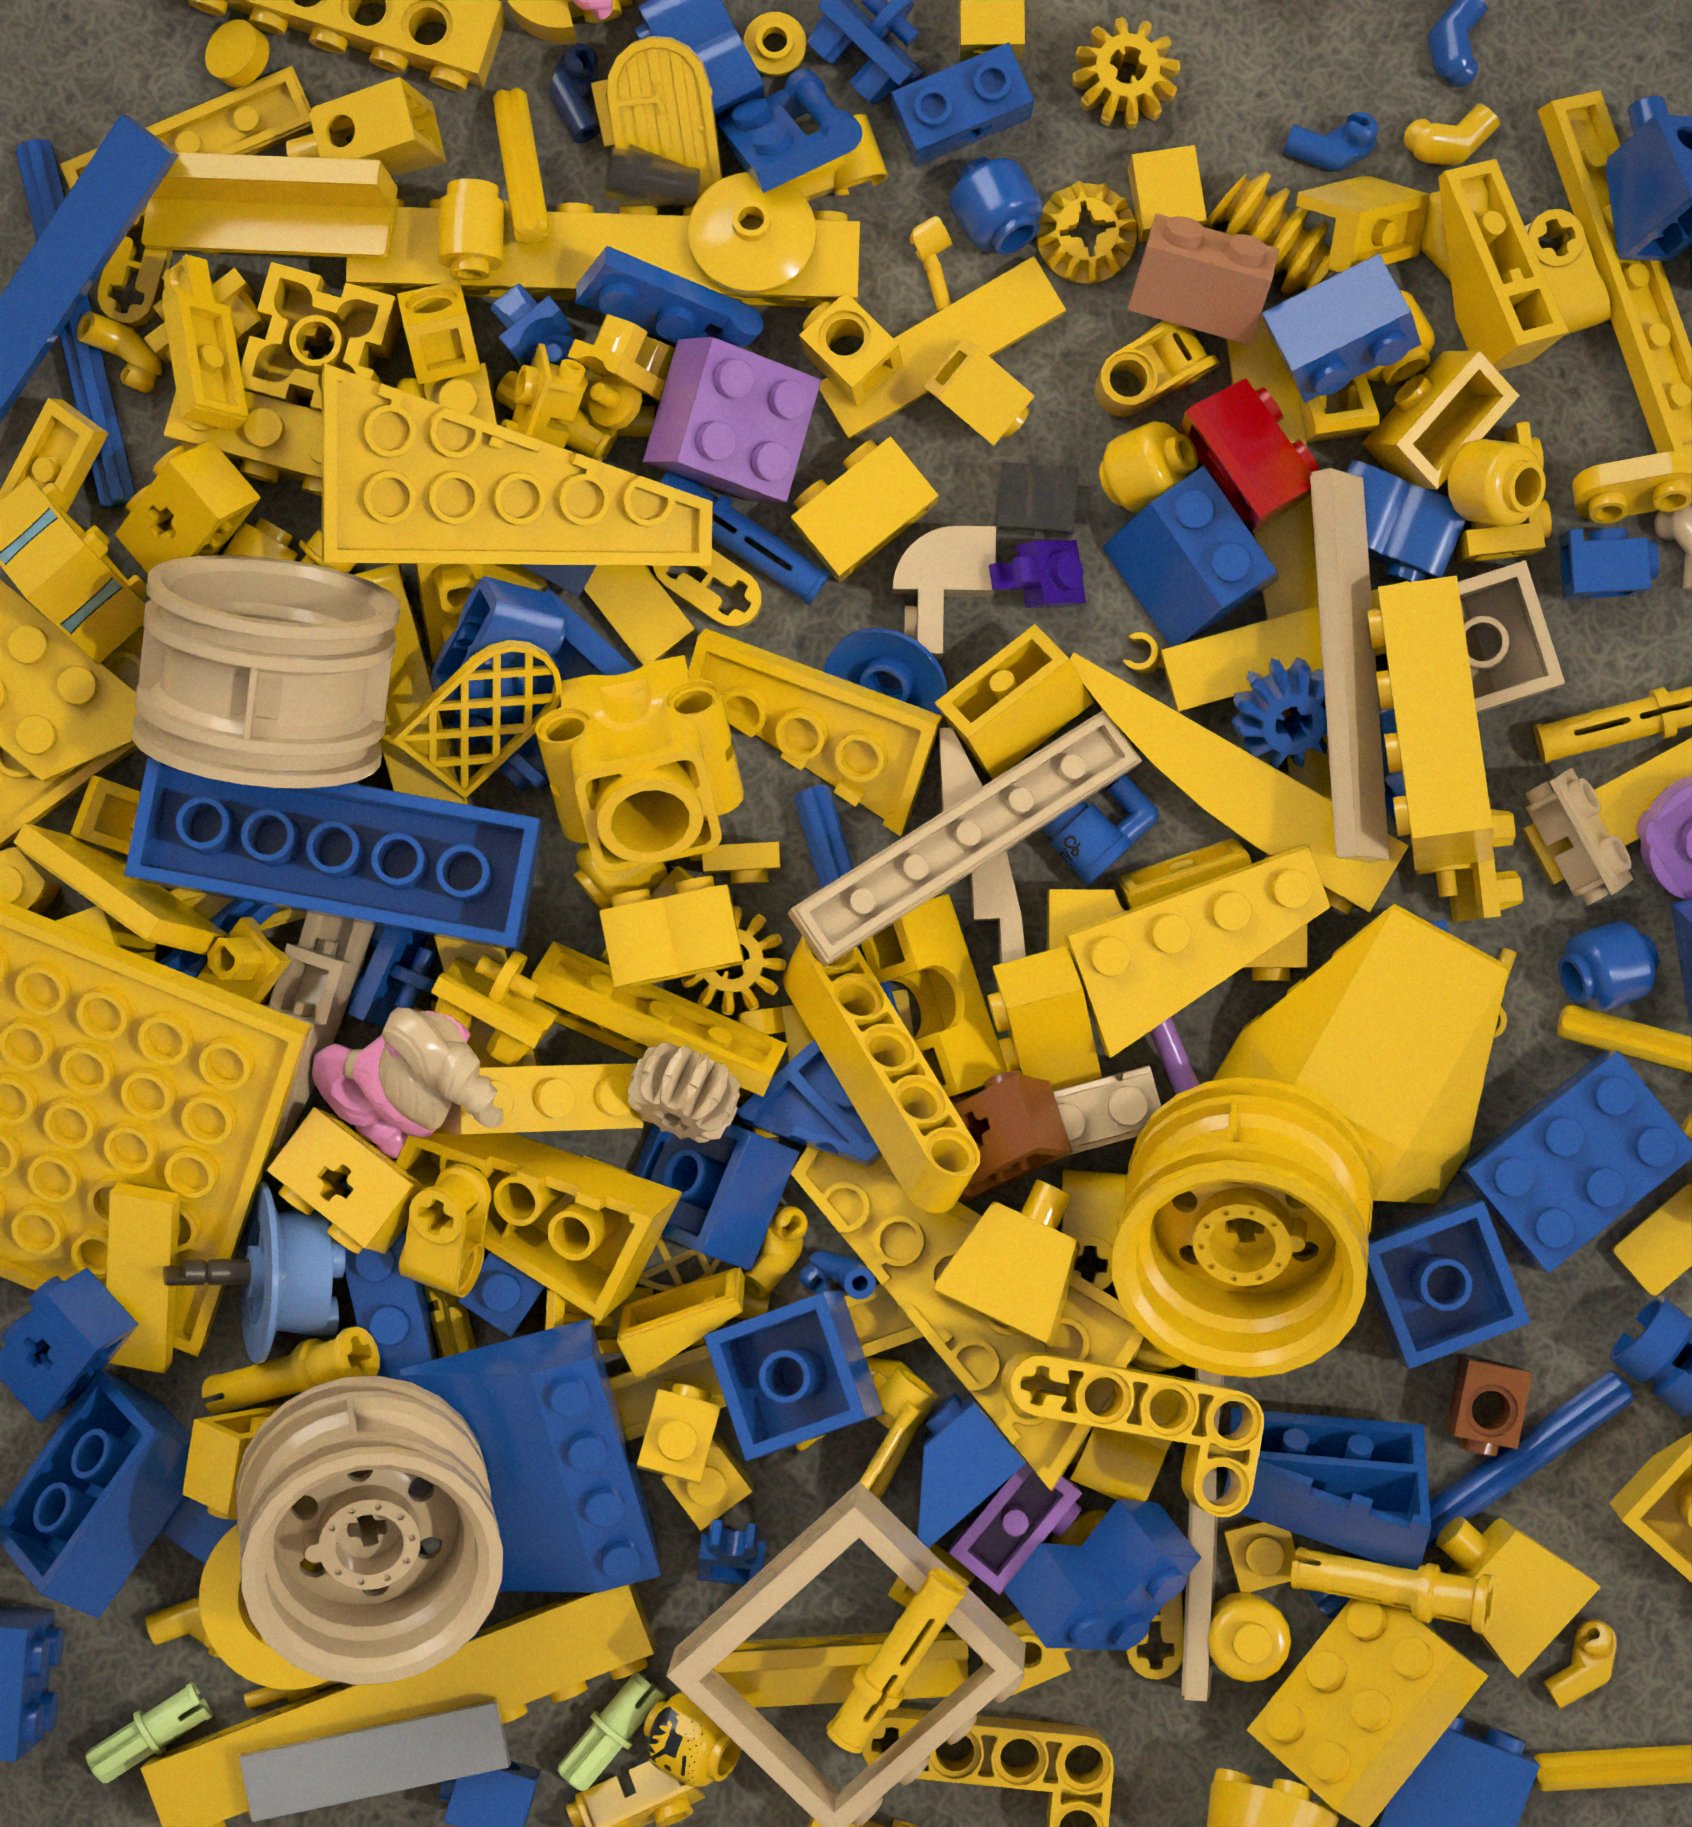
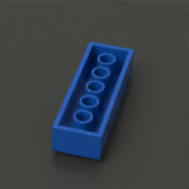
(340, 853)

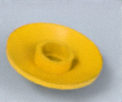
(755, 258)

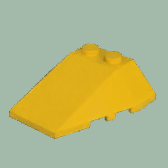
(1392, 1041)

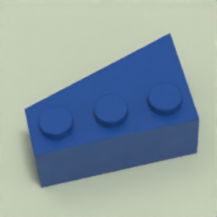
(1343, 1483)

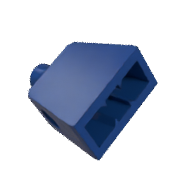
(1652, 184)

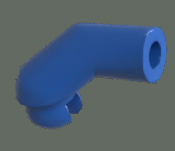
(1451, 45)
(846, 1271)

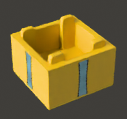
(68, 571)

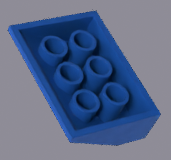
(552, 1459)

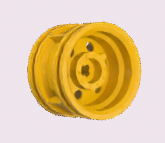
(1247, 1182)

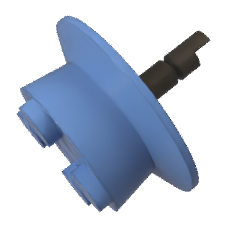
(281, 1274)

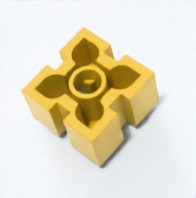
(301, 315)

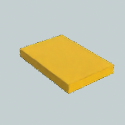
(100, 878)

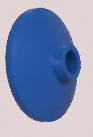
(870, 652)

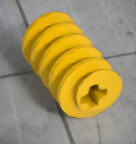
(1264, 217)

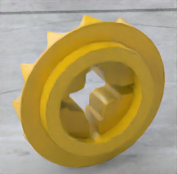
(1068, 255)

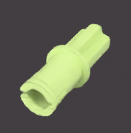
(610, 1731)
(148, 1734)

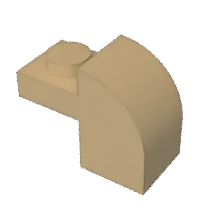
(941, 565)

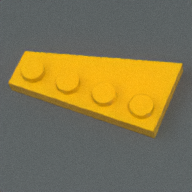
(835, 728)
(1180, 946)

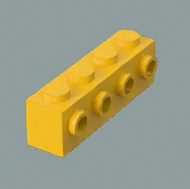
(272, 442)

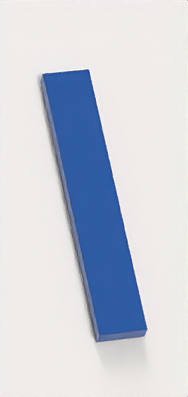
(76, 249)

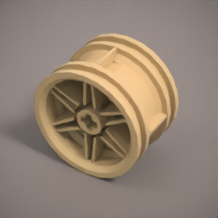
(264, 671)
(377, 1597)

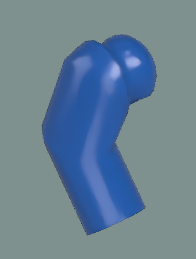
(1336, 149)

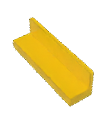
(273, 206)

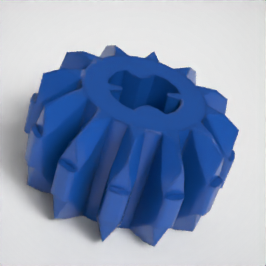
(1262, 717)

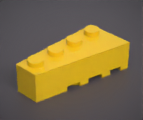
(1434, 722)
(556, 1213)

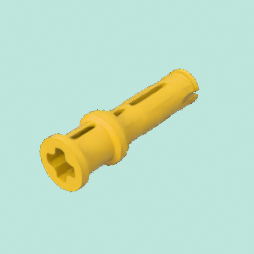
(309, 1365)
(1422, 1591)

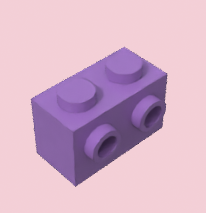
(1013, 1525)

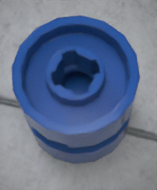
(1651, 1355)

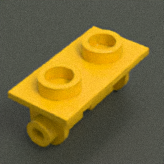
(547, 392)
(657, 1799)

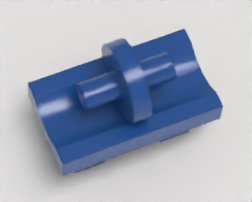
(848, 25)
(531, 324)
(393, 975)

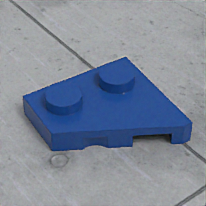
(811, 1109)

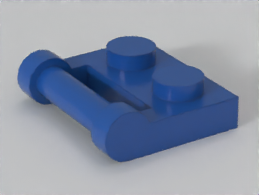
(774, 146)

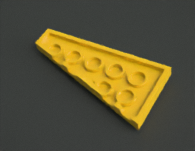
(453, 489)
(907, 1256)

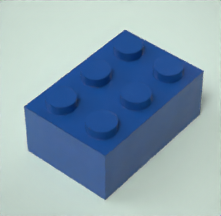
(1577, 1160)
(97, 1495)

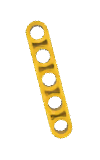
(884, 1076)

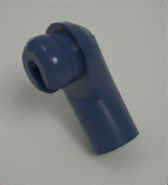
(572, 89)

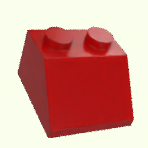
(1249, 453)

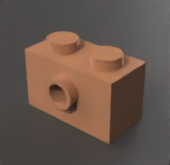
(1203, 278)

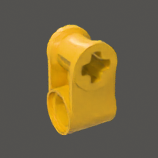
(1570, 270)
(1162, 360)
(1094, 1214)
(448, 1231)

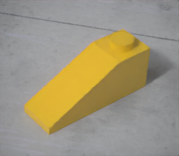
(1494, 270)

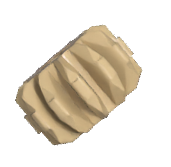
(684, 1092)

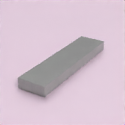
(375, 1760)

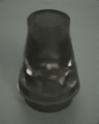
(647, 179)

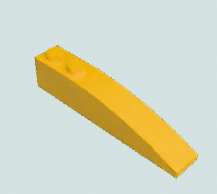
(1239, 788)

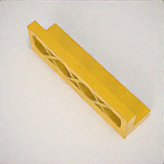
(651, 1016)
(824, 1667)

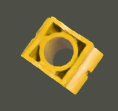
(641, 764)

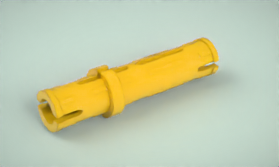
(1559, 740)
(882, 1681)

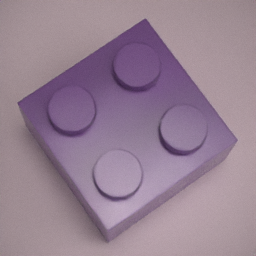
(732, 420)

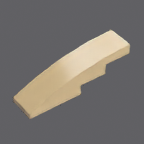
(991, 884)
(318, 992)

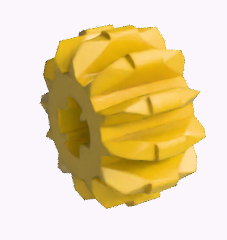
(1100, 73)
(752, 968)

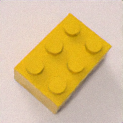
(1366, 1706)

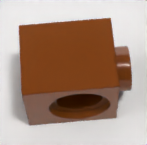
(1475, 1377)

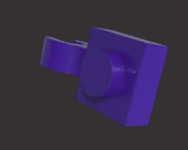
(1045, 572)

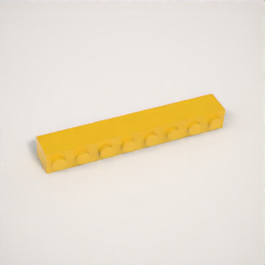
(579, 238)
(511, 1661)

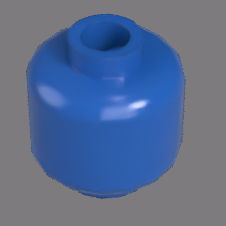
(996, 205)
(1608, 966)

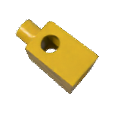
(381, 129)
(1016, 1265)
(1533, 1591)

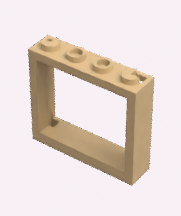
(851, 1517)

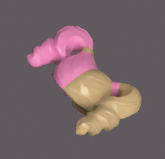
(406, 1080)

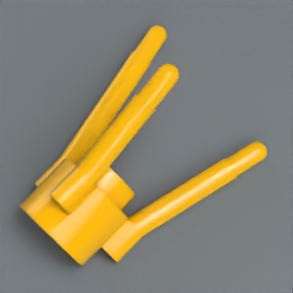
(905, 1404)

